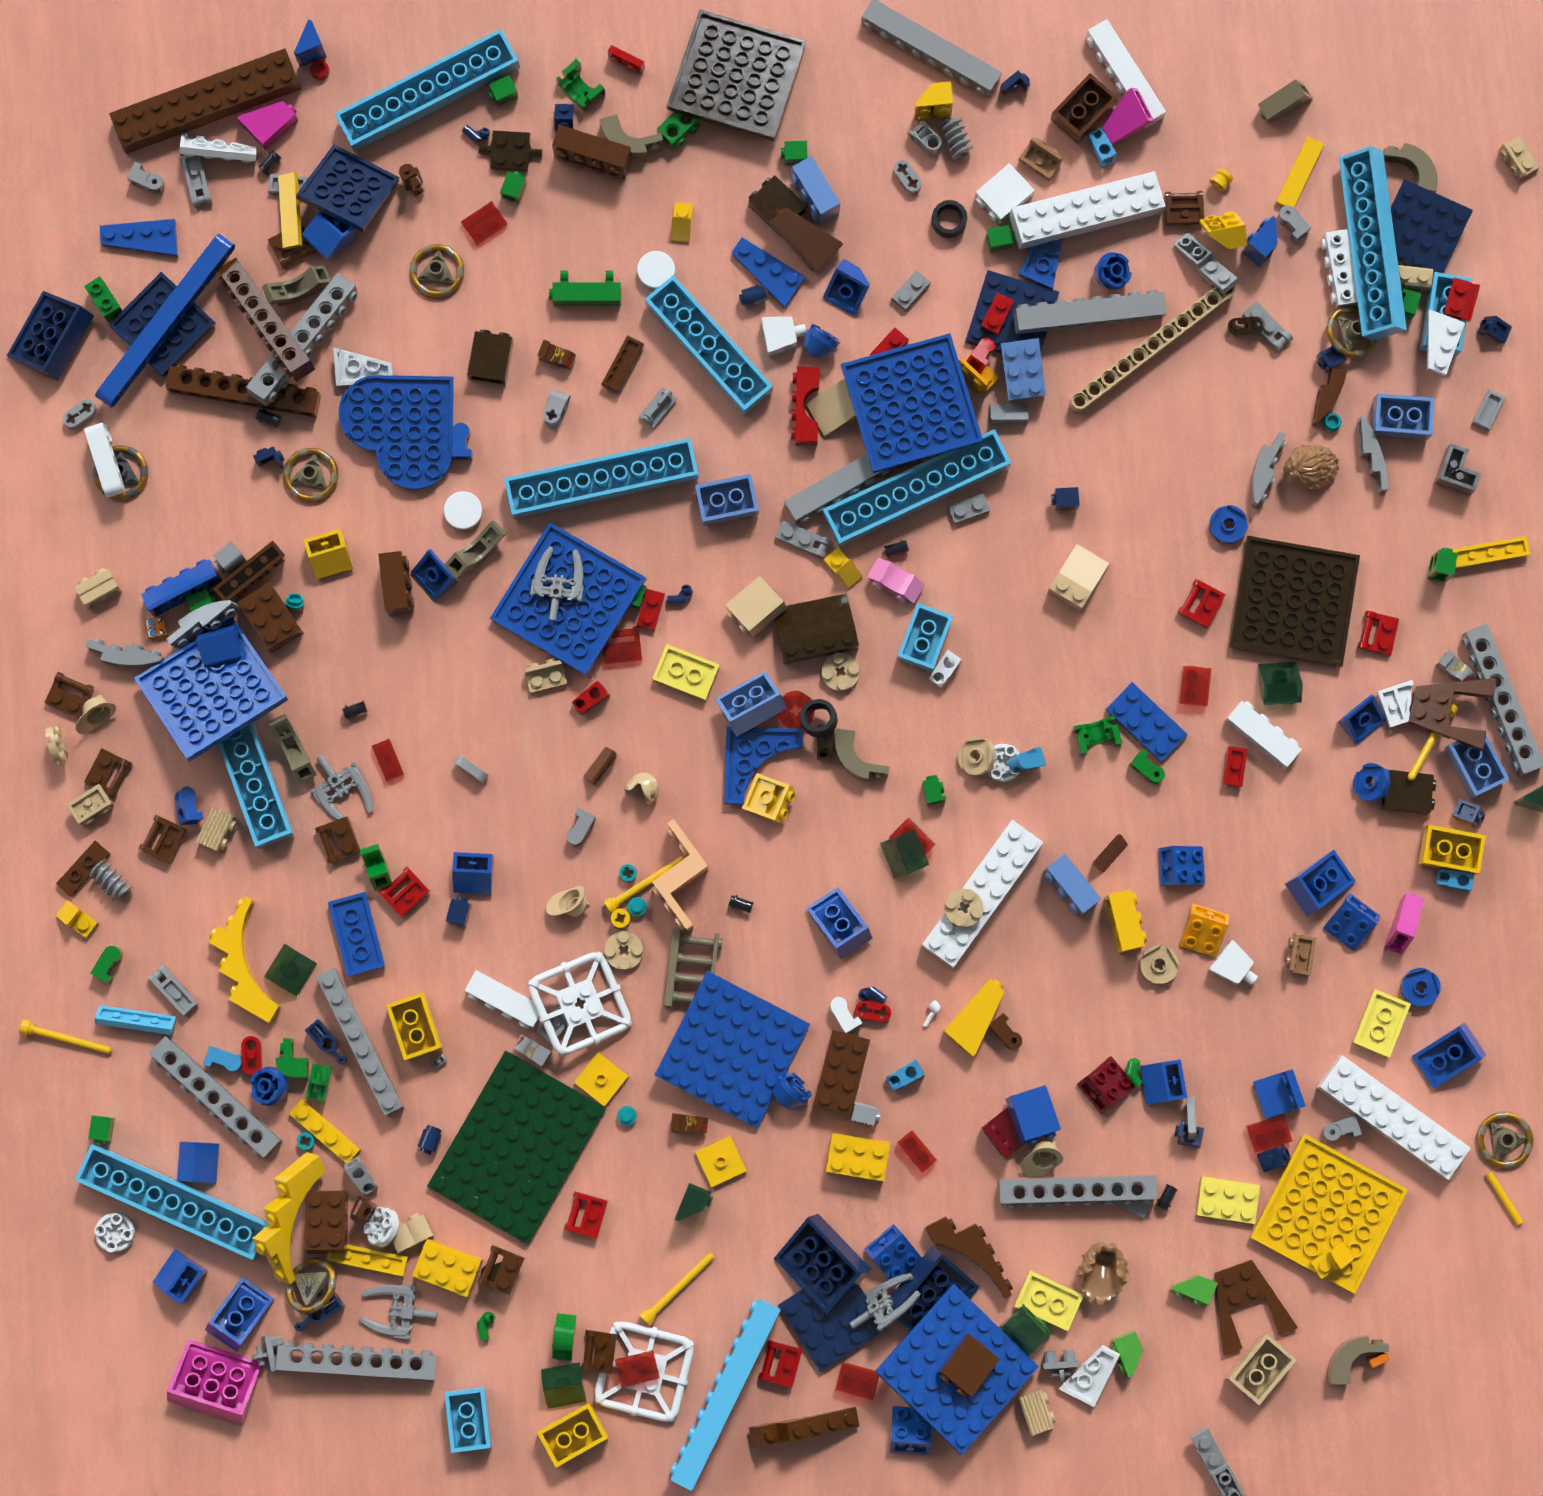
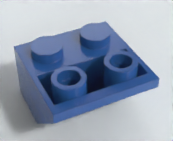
(328, 235)
(1263, 243)
(472, 873)
(1163, 1081)
(179, 1276)

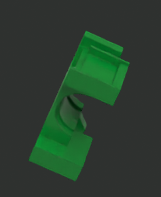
(578, 88)
(1097, 734)

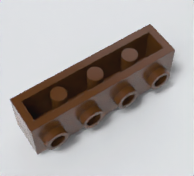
(253, 568)

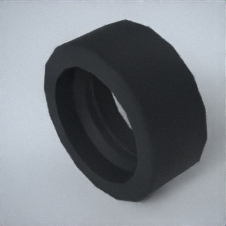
(949, 204)
(815, 705)

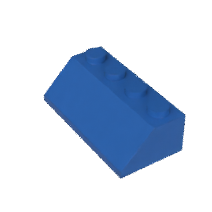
(174, 590)

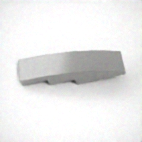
(1370, 448)

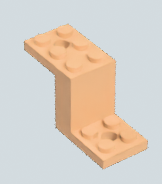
(679, 875)

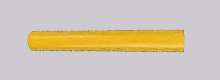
(1504, 1198)

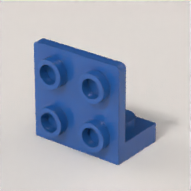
(1181, 865)
(1352, 922)
(1279, 1093)
(893, 1253)
(909, 1432)

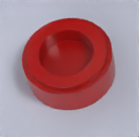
(319, 70)

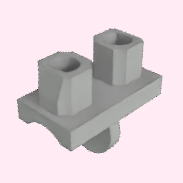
(269, 1344)
(1051, 1363)

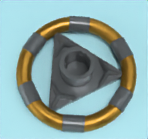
(127, 474)

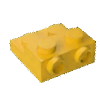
(769, 798)

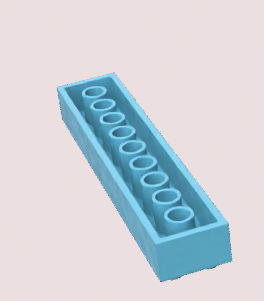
(427, 90)
(1372, 243)
(601, 478)
(915, 489)
(171, 1200)
(725, 1393)

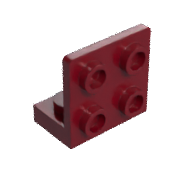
(1105, 1085)
(1003, 1133)

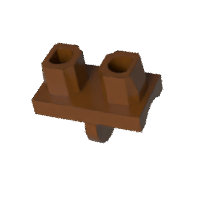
(411, 179)

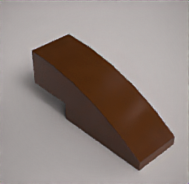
(1328, 394)

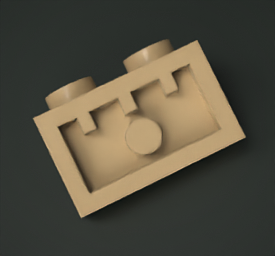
(1518, 158)
(545, 676)
(90, 804)

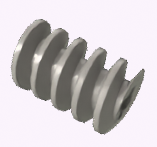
(956, 137)
(110, 881)

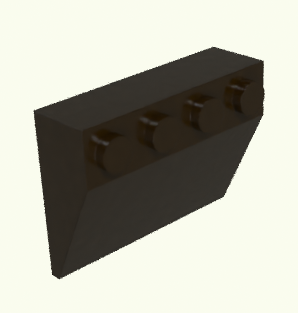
(816, 629)

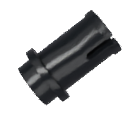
(270, 162)
(267, 417)
(896, 548)
(354, 710)
(741, 904)
(1166, 1197)

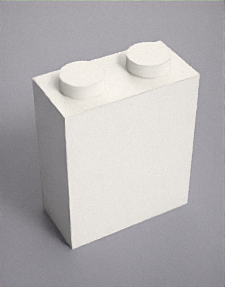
(1002, 193)

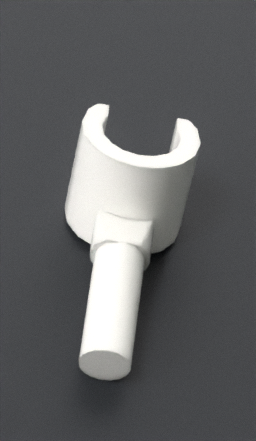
(934, 1007)

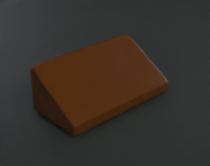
(600, 765)
(1110, 853)

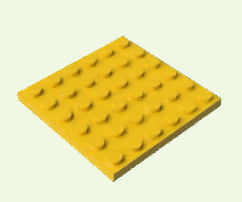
(1327, 1202)

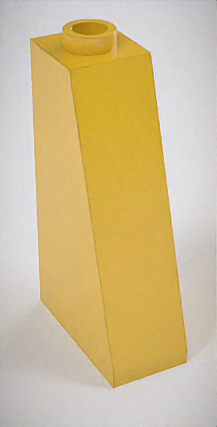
(973, 1020)

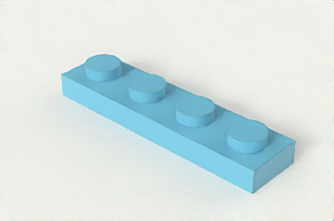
(135, 1020)

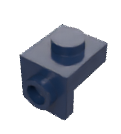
(563, 115)
(1329, 359)
(266, 455)
(1182, 1134)
(1274, 1158)

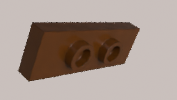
(622, 364)
(81, 869)

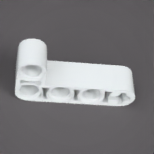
(104, 459)

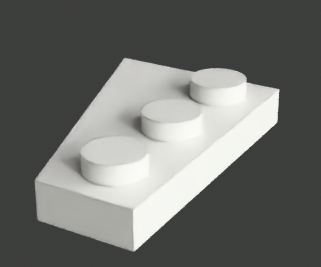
(1442, 341)
(353, 366)
(1091, 1376)

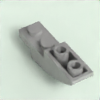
(1204, 264)
(1263, 475)
(207, 616)
(131, 657)
(1215, 1463)

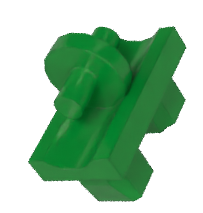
(318, 1082)

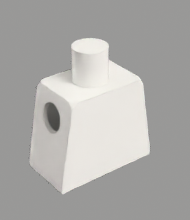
(781, 334)
(1233, 965)

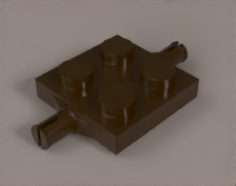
(510, 150)

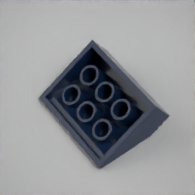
(50, 335)
(822, 1263)
(931, 1279)

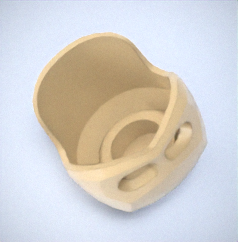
(645, 784)

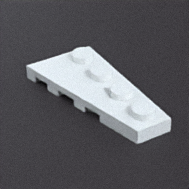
(217, 148)

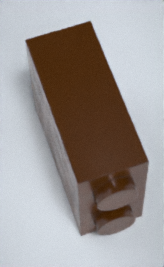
(967, 1366)

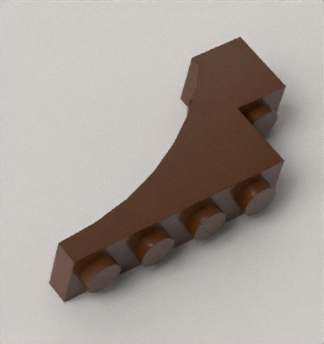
(972, 1244)
(804, 1427)

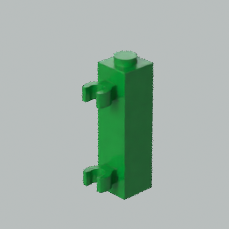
(585, 293)

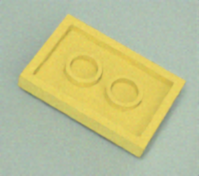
(685, 672)
(1381, 1023)
(1228, 1200)
(1049, 1300)

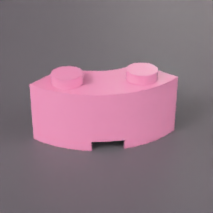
(895, 580)

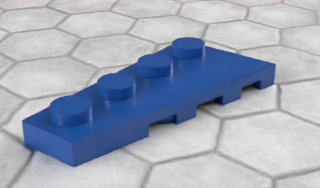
(148, 236)
(1042, 263)
(769, 271)

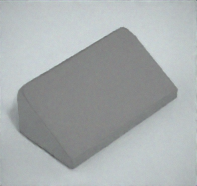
(1009, 413)

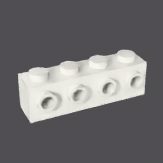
(1340, 268)

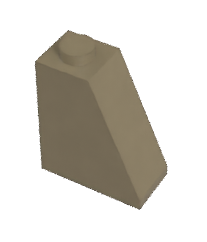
(1284, 100)

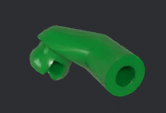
(483, 1324)

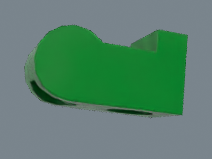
(1146, 768)
(106, 962)

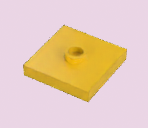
(601, 1079)
(721, 1161)

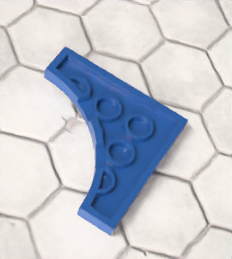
(749, 751)

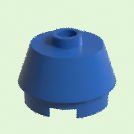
(1112, 271)
(820, 342)
(269, 1086)
(790, 1091)

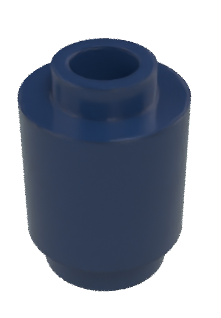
(753, 296)
(429, 1139)

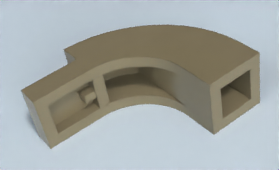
(612, 131)
(1417, 161)
(298, 288)
(476, 552)
(293, 748)
(851, 762)
(1345, 1354)

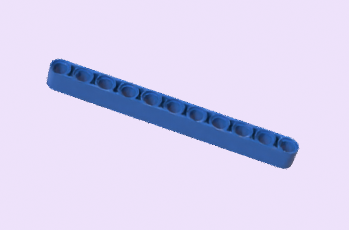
(165, 320)

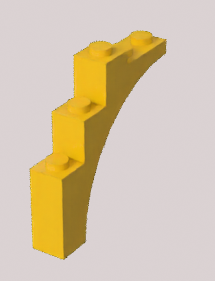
(231, 940)
(281, 1212)

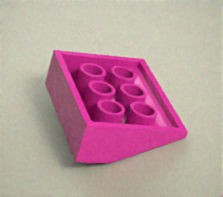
(214, 1381)

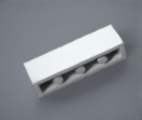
(1263, 734)
(501, 997)

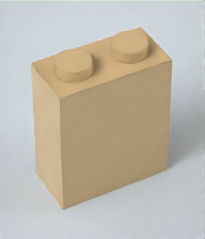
(755, 607)

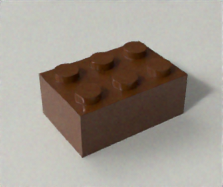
(1084, 108)
(396, 583)
(270, 617)
(326, 1222)

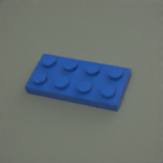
(1146, 722)
(356, 934)

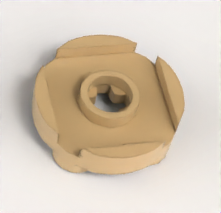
(842, 682)
(56, 748)
(986, 760)
(973, 913)
(625, 961)
(1169, 967)

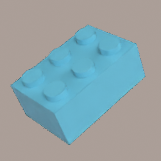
(924, 637)
(468, 1419)

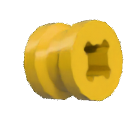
(1221, 180)
(622, 921)

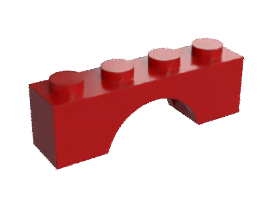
(805, 428)

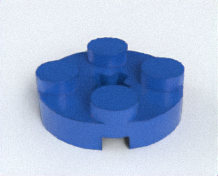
(1238, 520)
(1381, 782)
(1409, 985)

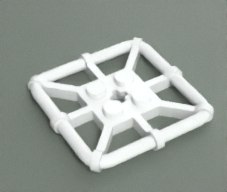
(575, 1015)
(653, 1386)

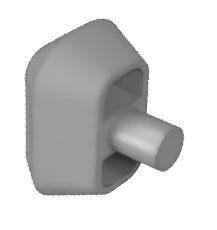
(439, 1061)

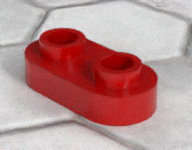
(253, 1055)

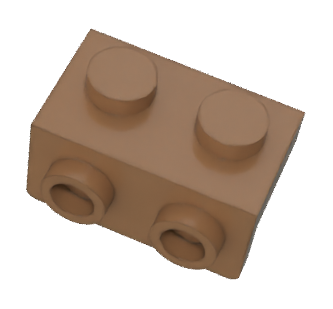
(1041, 158)
(1301, 954)

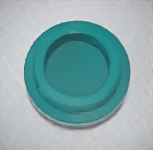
(1331, 422)
(294, 601)
(637, 906)
(626, 1115)

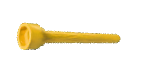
(1426, 749)
(613, 903)
(28, 1028)
(650, 1314)

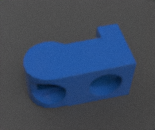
(460, 442)
(186, 807)

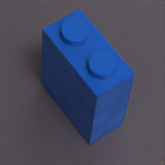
(1033, 1115)

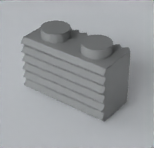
(229, 559)
(865, 1114)

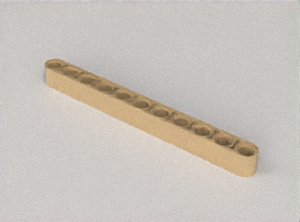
(1147, 353)

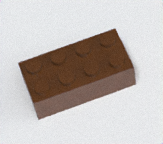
(592, 152)
(841, 1072)

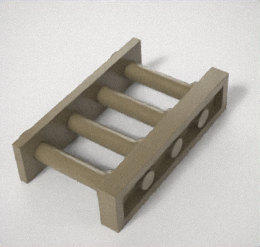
(677, 958)

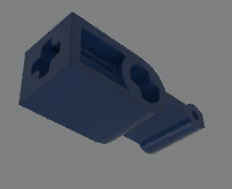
(320, 1041)
(326, 1312)

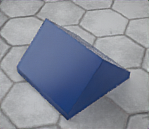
(309, 46)
(433, 575)
(219, 645)
(1362, 719)
(198, 1162)

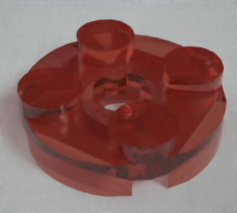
(789, 719)

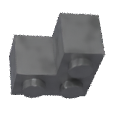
(1453, 474)

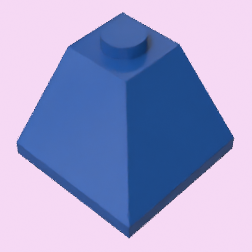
(847, 287)

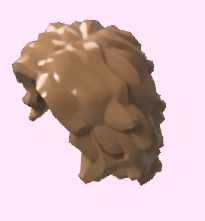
(1311, 466)
(1102, 1273)

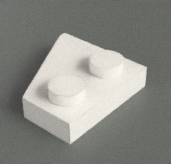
(1396, 703)

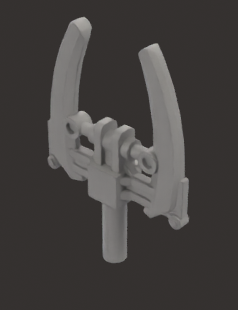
(556, 590)
(336, 782)
(877, 1308)
(405, 1311)

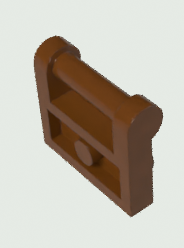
(1184, 213)
(276, 244)
(67, 701)
(103, 768)
(344, 838)
(167, 842)
(507, 1271)
(603, 1351)

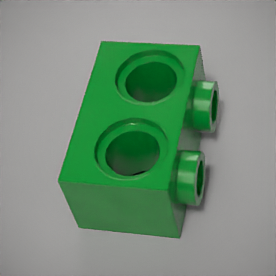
(674, 123)
(103, 299)
(1442, 565)

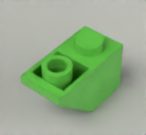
(1195, 1287)
(1130, 1351)

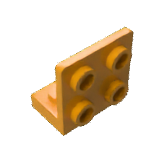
(980, 382)
(1204, 930)

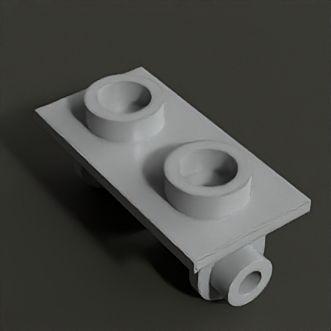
(658, 407)

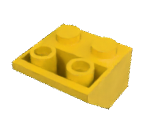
(935, 102)
(1226, 229)
(328, 554)

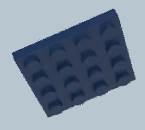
(347, 188)
(1426, 226)
(1017, 290)
(141, 310)
(829, 1335)

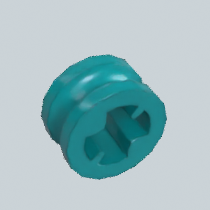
(624, 878)
(307, 1135)

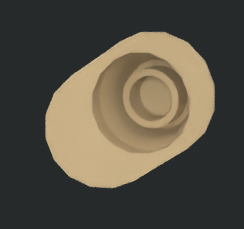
(94, 713)
(568, 902)
(1042, 1159)

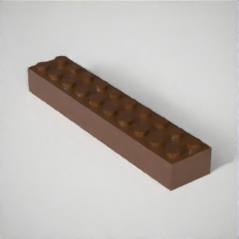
(205, 101)

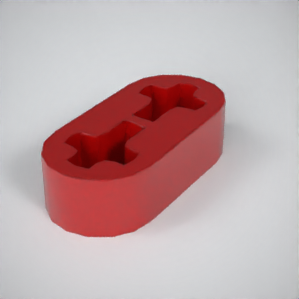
(873, 1006)

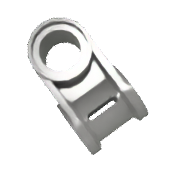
(923, 136)
(556, 405)

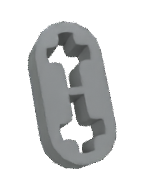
(911, 174)
(77, 410)
(471, 768)

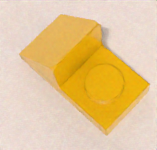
(681, 222)
(843, 567)
(77, 919)
(1332, 1260)

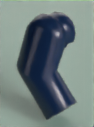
(476, 136)
(683, 596)
(872, 993)

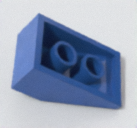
(1320, 882)
(839, 923)
(1449, 1055)
(239, 1314)

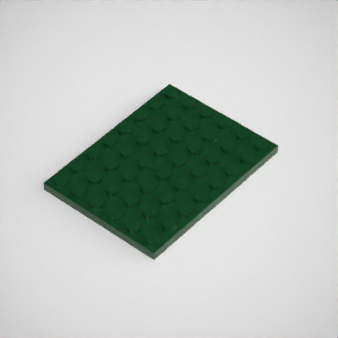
(516, 1147)

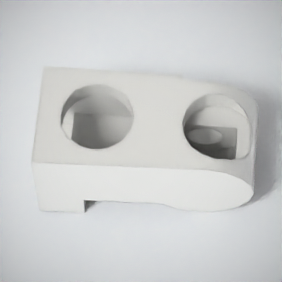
(945, 668)
(839, 1009)

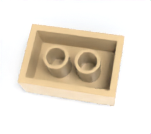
(1261, 1368)

